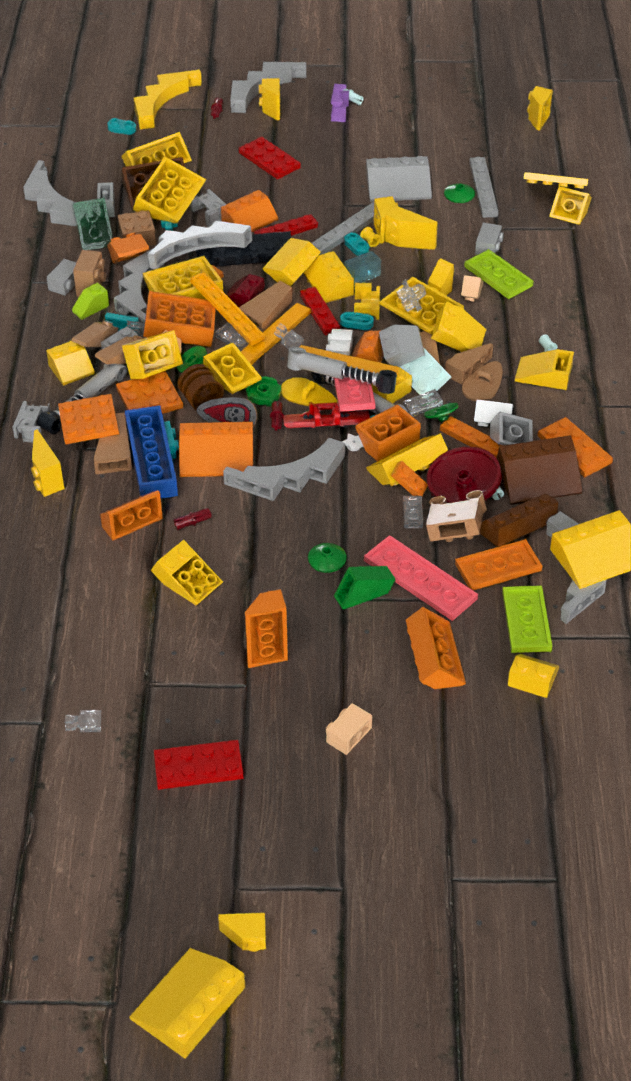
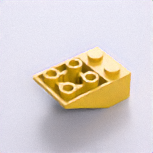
(546, 369)
(186, 573)

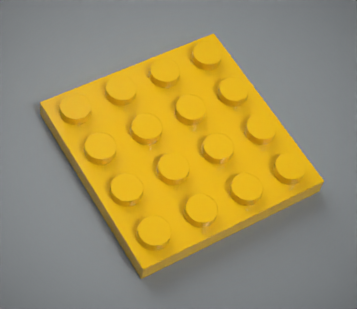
(549, 179)

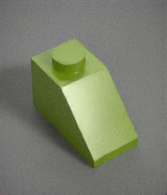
(91, 301)

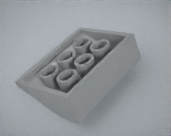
(399, 177)

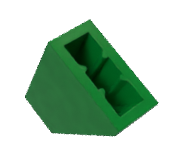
(363, 584)

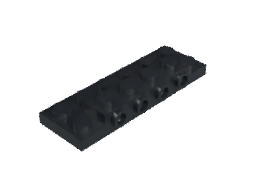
(259, 250)

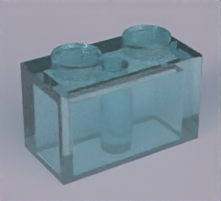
(364, 267)

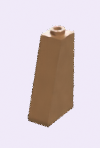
(268, 305)
(113, 451)

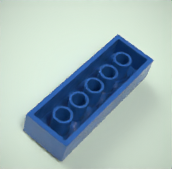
(151, 451)

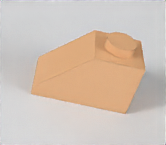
(471, 288)

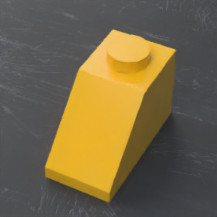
(442, 277)
(244, 929)

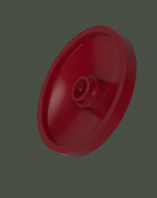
(462, 472)

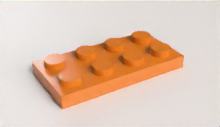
(589, 454)
(498, 565)

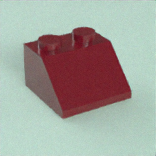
(246, 289)

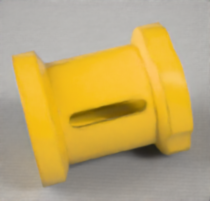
(372, 238)

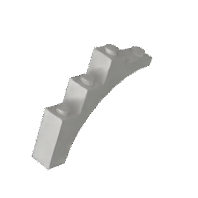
(195, 238)

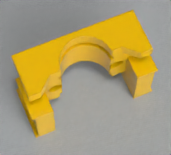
(369, 299)

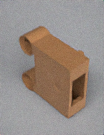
(455, 518)

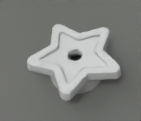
(353, 442)

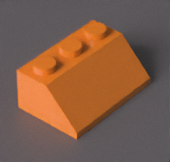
(250, 210)
(388, 432)
(132, 515)

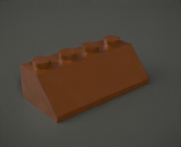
(519, 520)

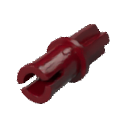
(216, 107)
(276, 415)
(192, 518)

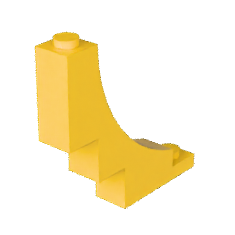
(156, 95)

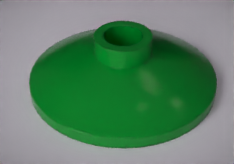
(459, 193)
(191, 357)
(441, 412)
(327, 557)

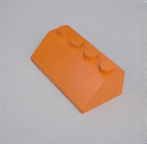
(266, 630)
(434, 650)

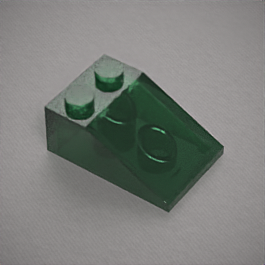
(92, 223)

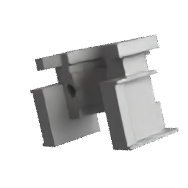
(213, 205)
(26, 421)

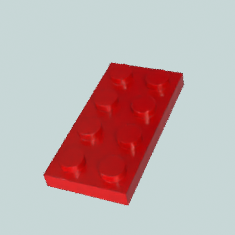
(269, 158)
(198, 764)

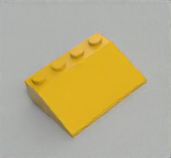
(169, 191)
(176, 278)
(430, 305)
(594, 549)
(189, 1000)

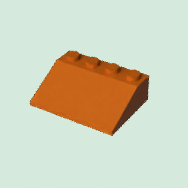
(189, 317)
(212, 447)

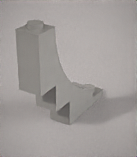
(245, 91)
(48, 200)
(131, 288)
(269, 480)
(576, 598)

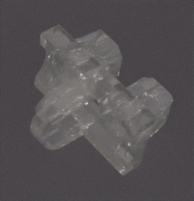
(408, 296)

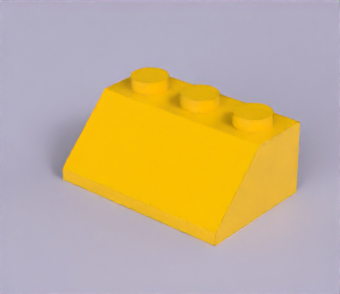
(291, 261)
(330, 277)

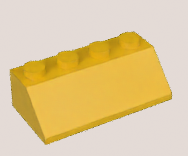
(169, 147)
(416, 456)

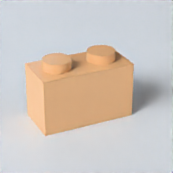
(348, 728)

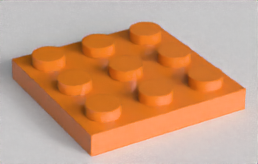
(150, 392)
(88, 419)

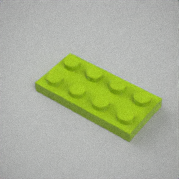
(498, 274)
(527, 619)

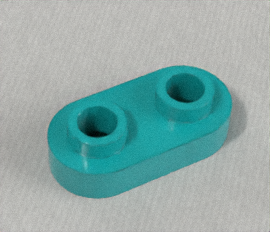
(121, 126)
(356, 244)
(356, 320)

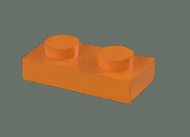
(409, 479)

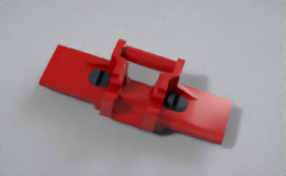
(313, 418)

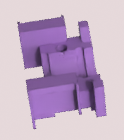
(339, 101)

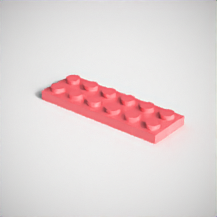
(422, 578)

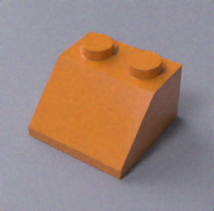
(127, 248)
(369, 347)

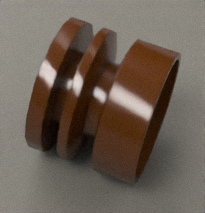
(199, 385)

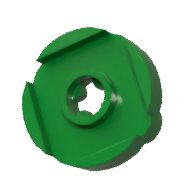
(256, 395)

